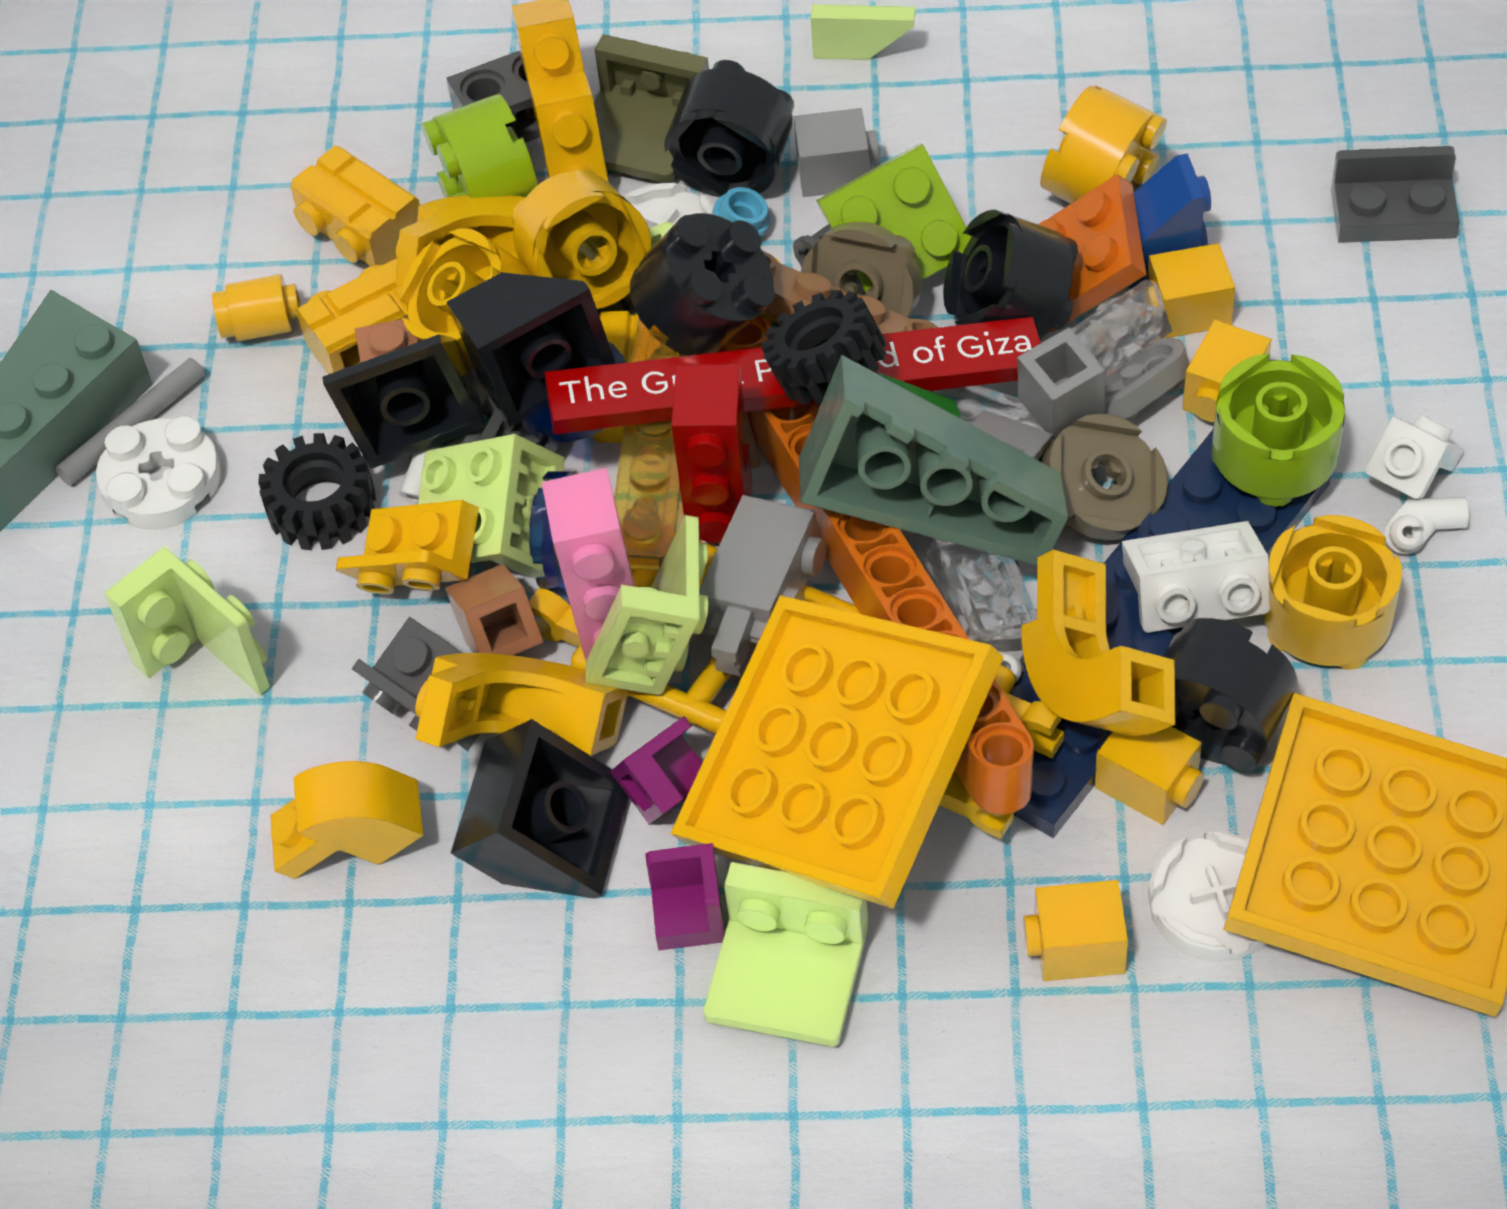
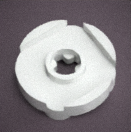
(137, 450)

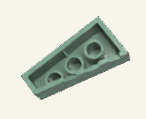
(57, 391)
(926, 471)

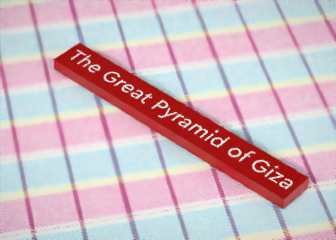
(645, 389)

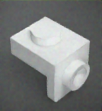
(1412, 455)

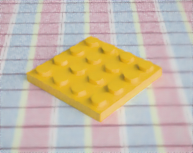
(838, 748)
(1381, 855)

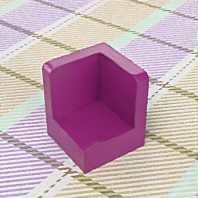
(659, 771)
(685, 896)

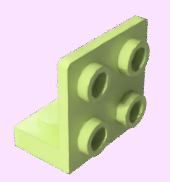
(499, 479)
(171, 606)
(652, 626)
(786, 956)

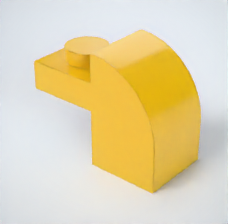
(347, 809)

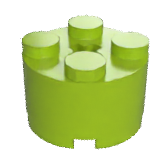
(479, 151)
(1278, 427)

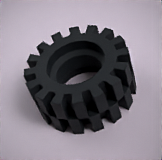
(814, 338)
(311, 465)

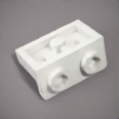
(1198, 575)

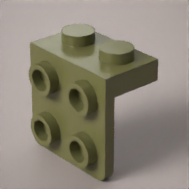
(638, 103)

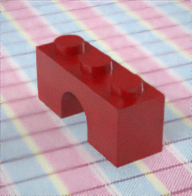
(710, 445)

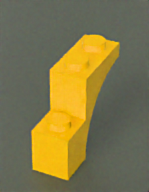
(559, 87)

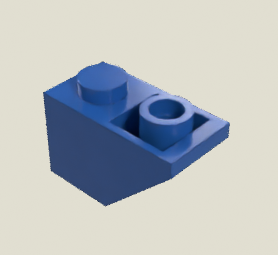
(1172, 210)

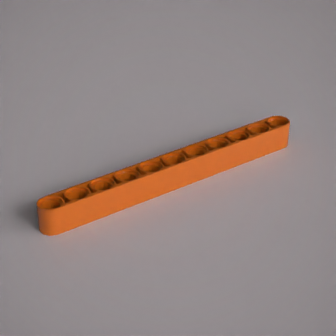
(894, 586)

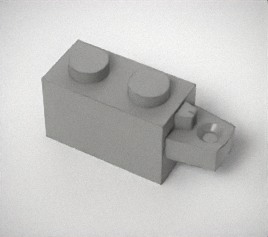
(762, 555)

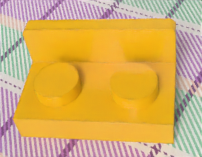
(414, 547)

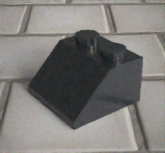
(526, 327)
(407, 399)
(541, 814)

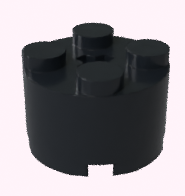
(729, 130)
(1011, 273)
(703, 283)
(1228, 690)

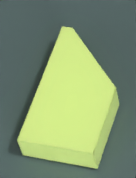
(857, 30)

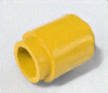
(256, 308)

